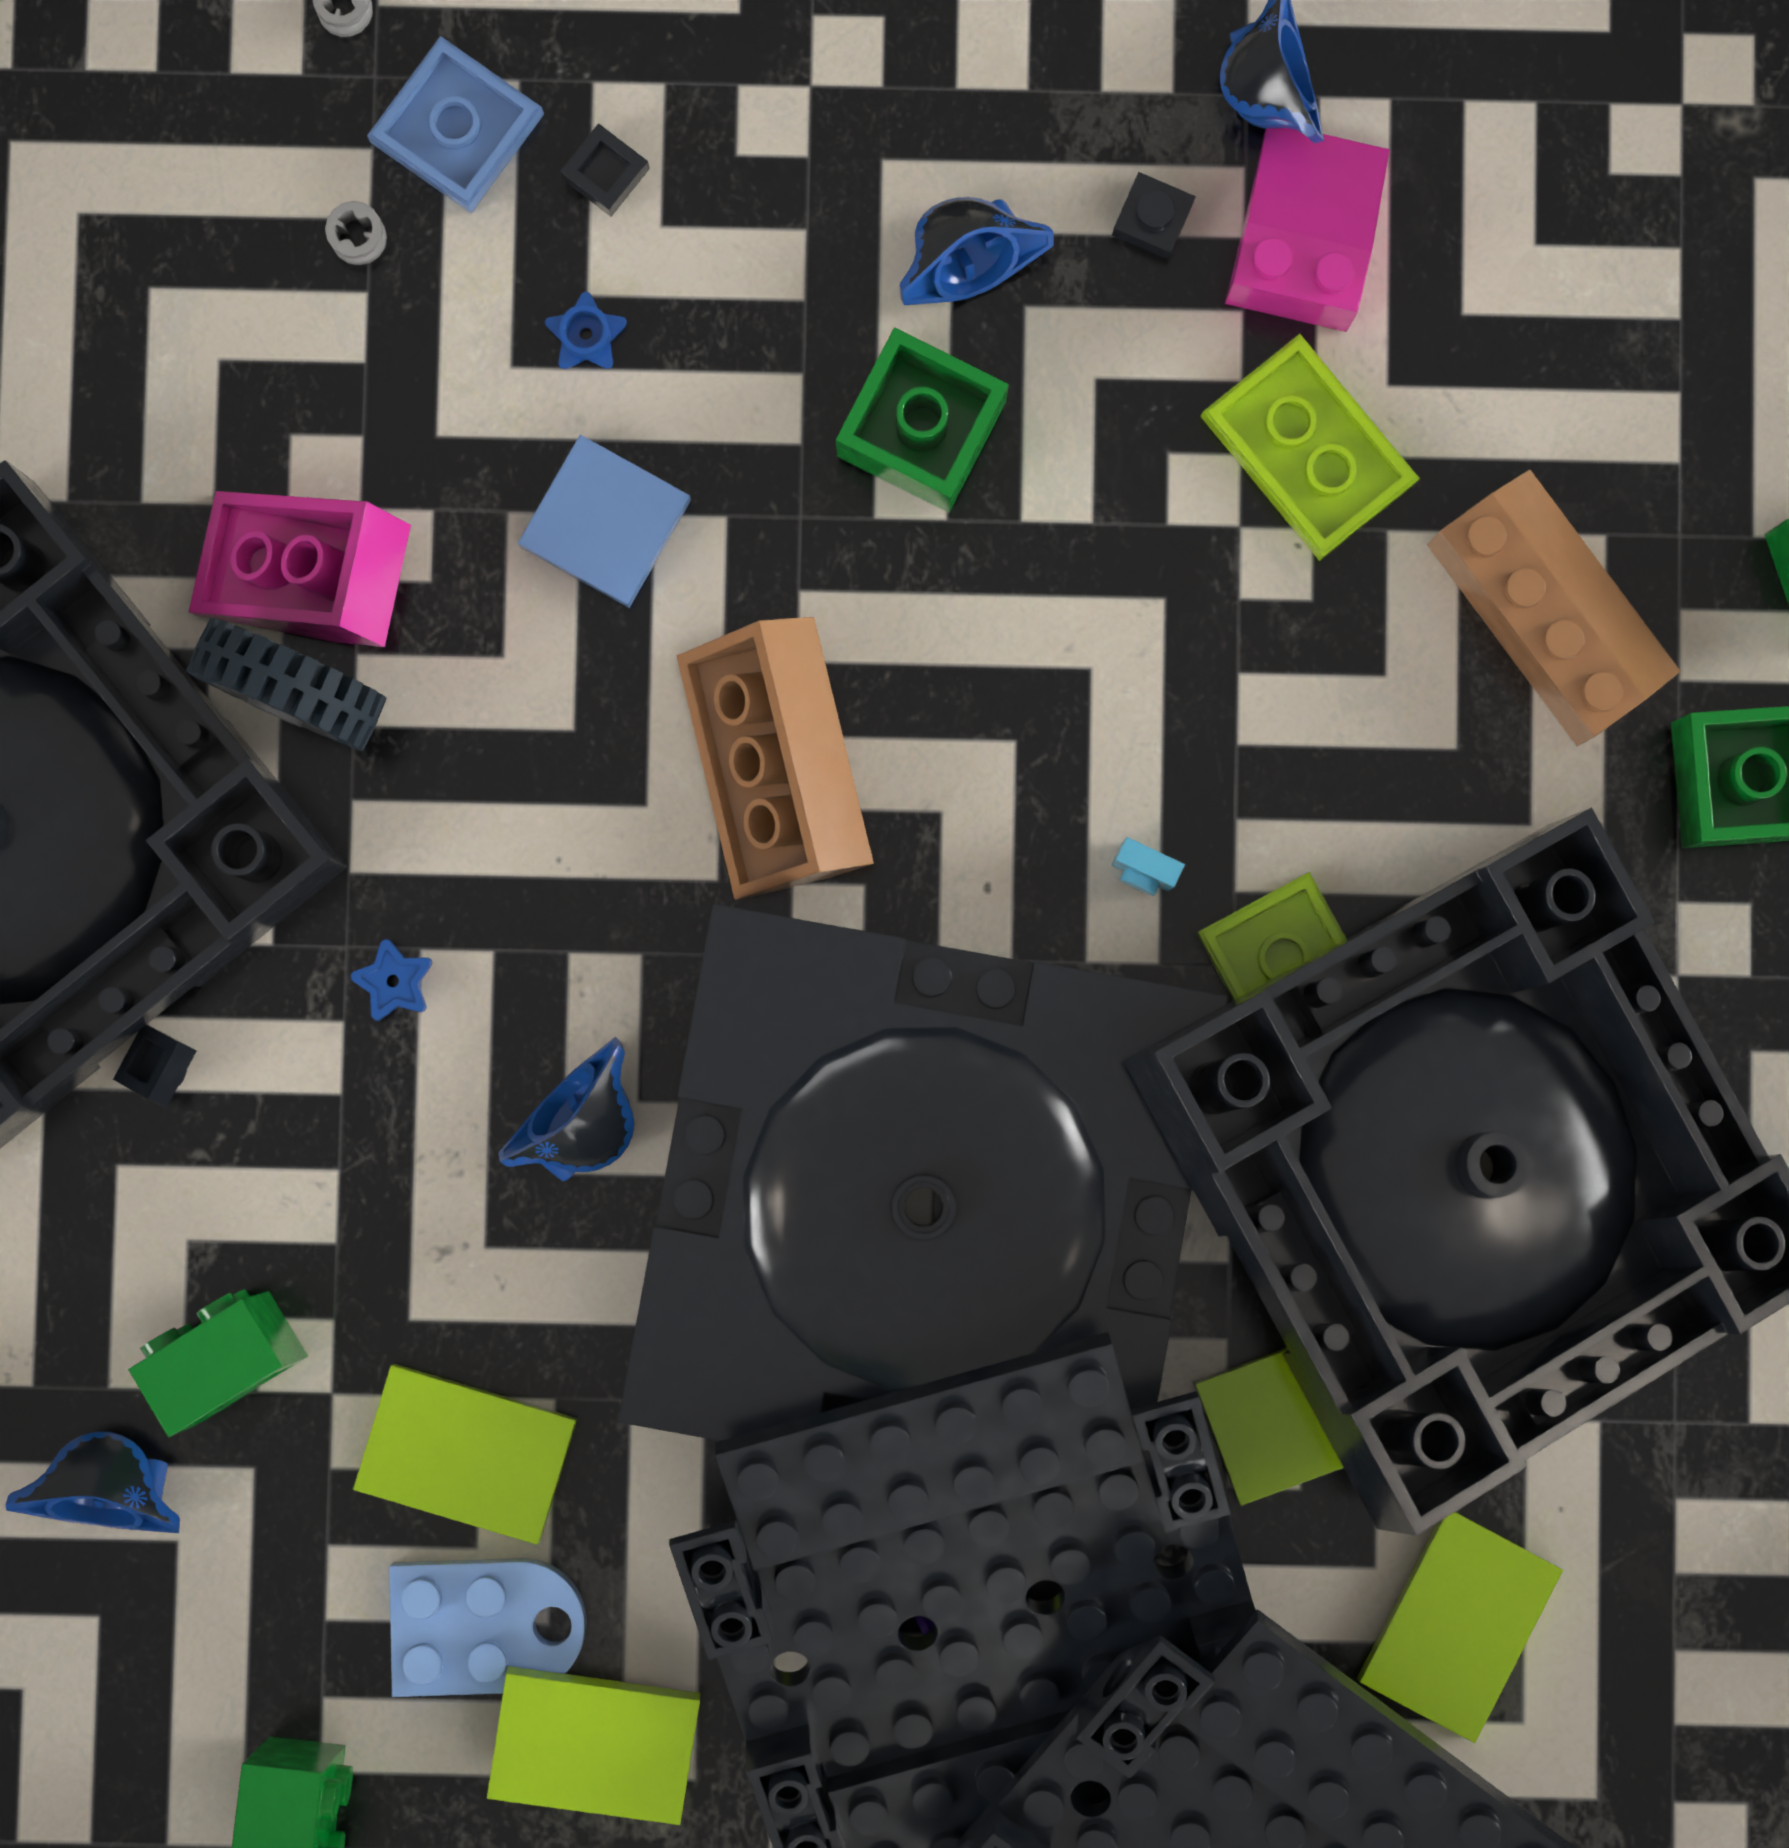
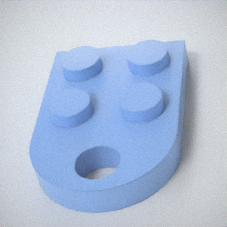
(471, 1619)

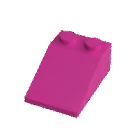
(1309, 228)
(301, 566)

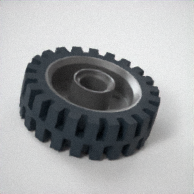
(286, 684)

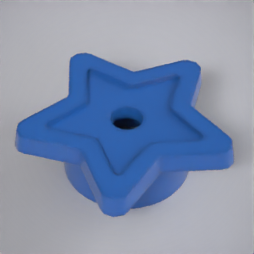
(580, 317)
(407, 992)

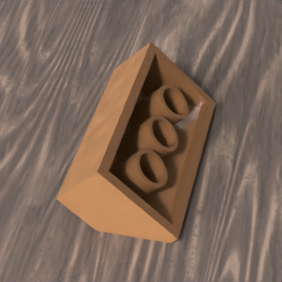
(1553, 607)
(774, 757)

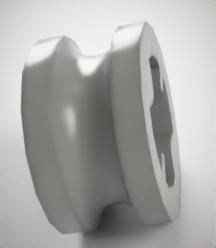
(346, 24)
(345, 248)

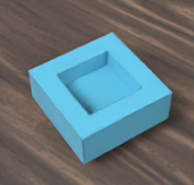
(1146, 868)

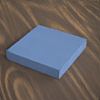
(455, 124)
(604, 521)

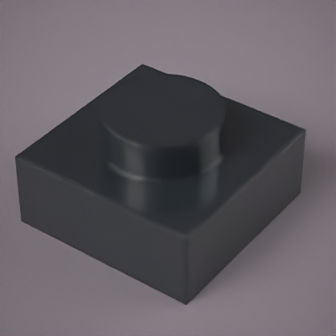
(604, 170)
(1153, 215)
(155, 1065)

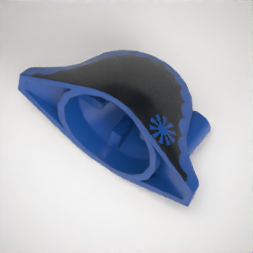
(1269, 75)
(969, 249)
(580, 1123)
(100, 1483)

